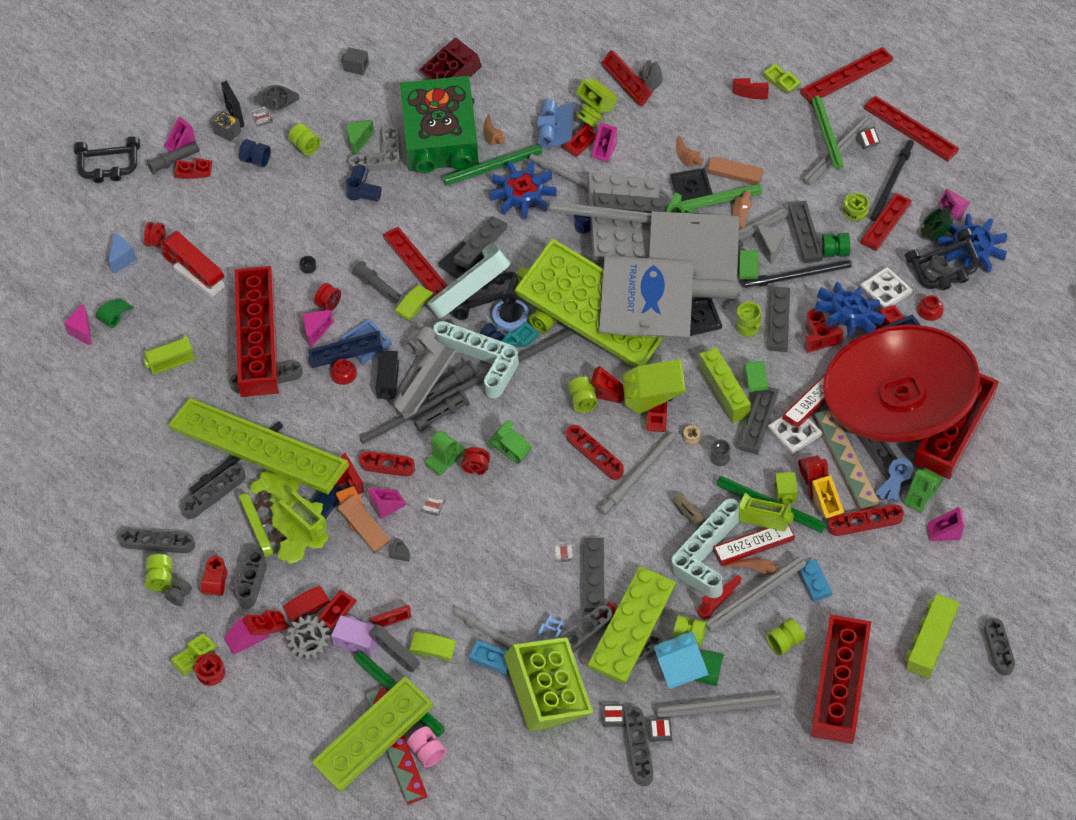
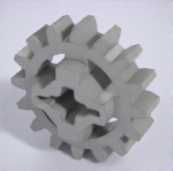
(305, 646)

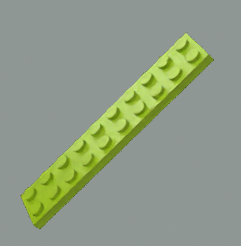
(259, 445)

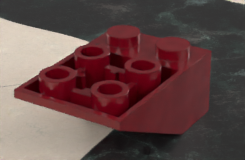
(452, 61)

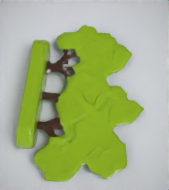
(280, 487)

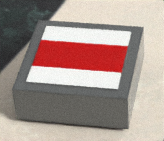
(868, 137)
(613, 715)
(660, 729)

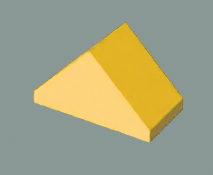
(826, 497)

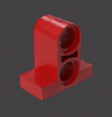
(819, 333)
(812, 469)

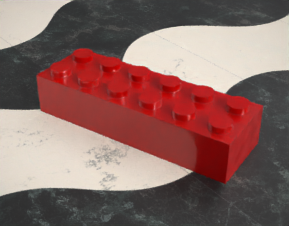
(944, 450)
(841, 679)

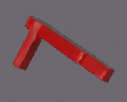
(709, 605)

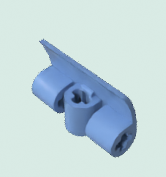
(555, 123)

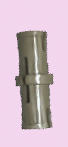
(689, 510)

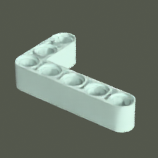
(470, 281)
(484, 349)
(688, 564)

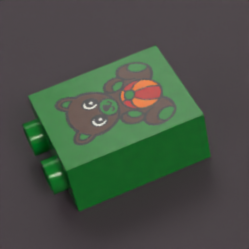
(439, 124)

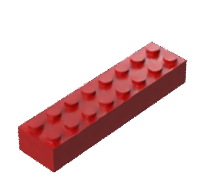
(256, 332)

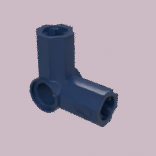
(357, 188)

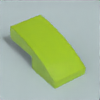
(780, 79)
(412, 303)
(434, 645)
(186, 660)

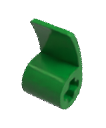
(111, 312)
(713, 664)

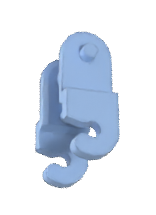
(544, 627)

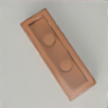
(735, 170)
(364, 524)

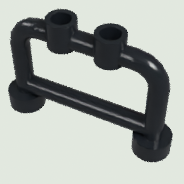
(115, 173)
(944, 282)
(508, 296)

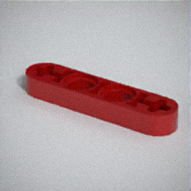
(597, 450)
(864, 517)

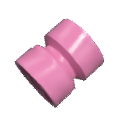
(426, 746)

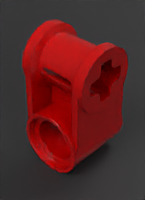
(214, 577)

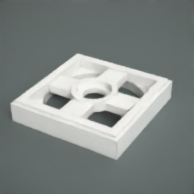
(895, 280)
(804, 440)

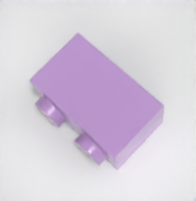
(353, 635)

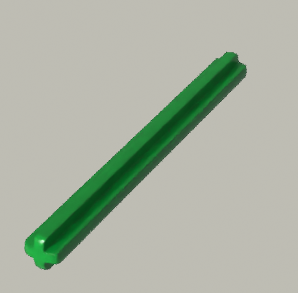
(491, 165)
(799, 516)
(387, 682)

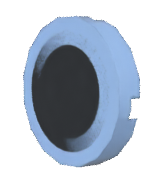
(510, 316)

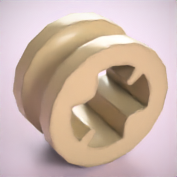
(691, 429)

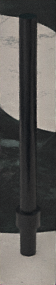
(903, 156)
(765, 280)
(231, 461)

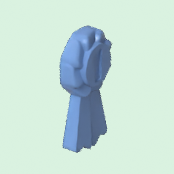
(900, 471)

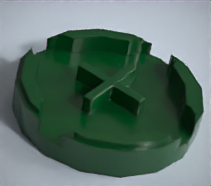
(937, 224)

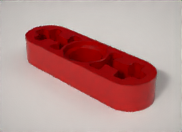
(381, 457)

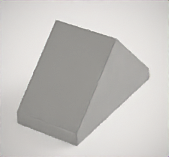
(770, 241)

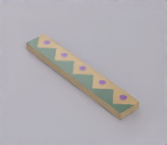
(846, 460)

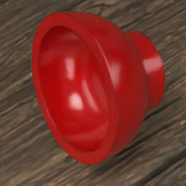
(930, 308)
(343, 372)

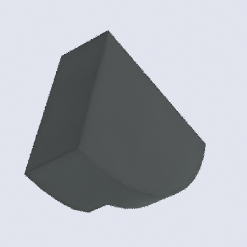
(399, 551)

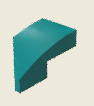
(522, 336)

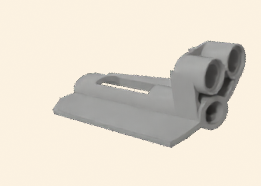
(425, 372)

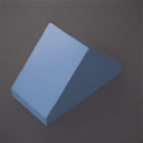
(120, 254)

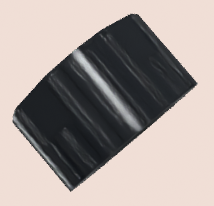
(308, 269)

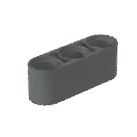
(252, 586)

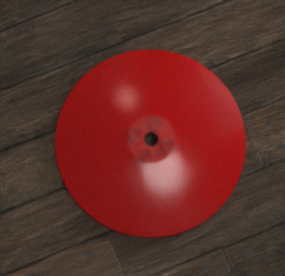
(917, 359)

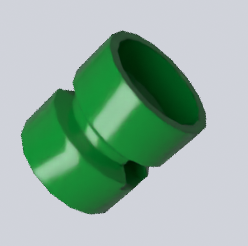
(836, 245)

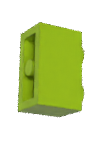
(597, 95)

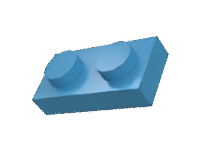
(815, 581)
(489, 657)

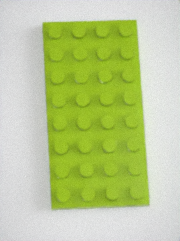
(571, 292)

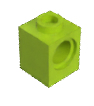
(786, 487)

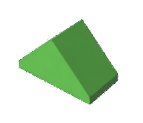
(359, 134)
(748, 264)
(755, 376)

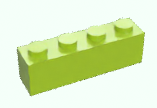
(724, 385)
(932, 635)

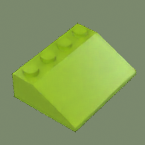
(547, 683)

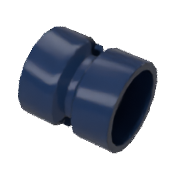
(255, 154)

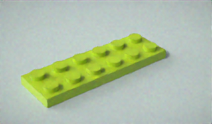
(632, 625)
(372, 734)

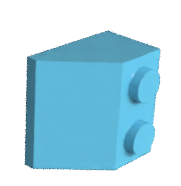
(680, 660)

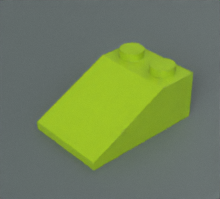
(653, 384)

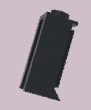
(387, 374)

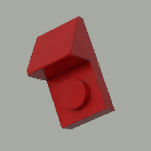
(607, 386)
(351, 476)

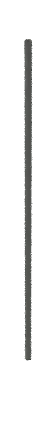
(468, 384)

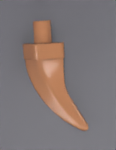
(491, 133)
(686, 155)
(741, 208)
(760, 565)

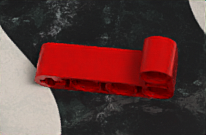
(180, 249)

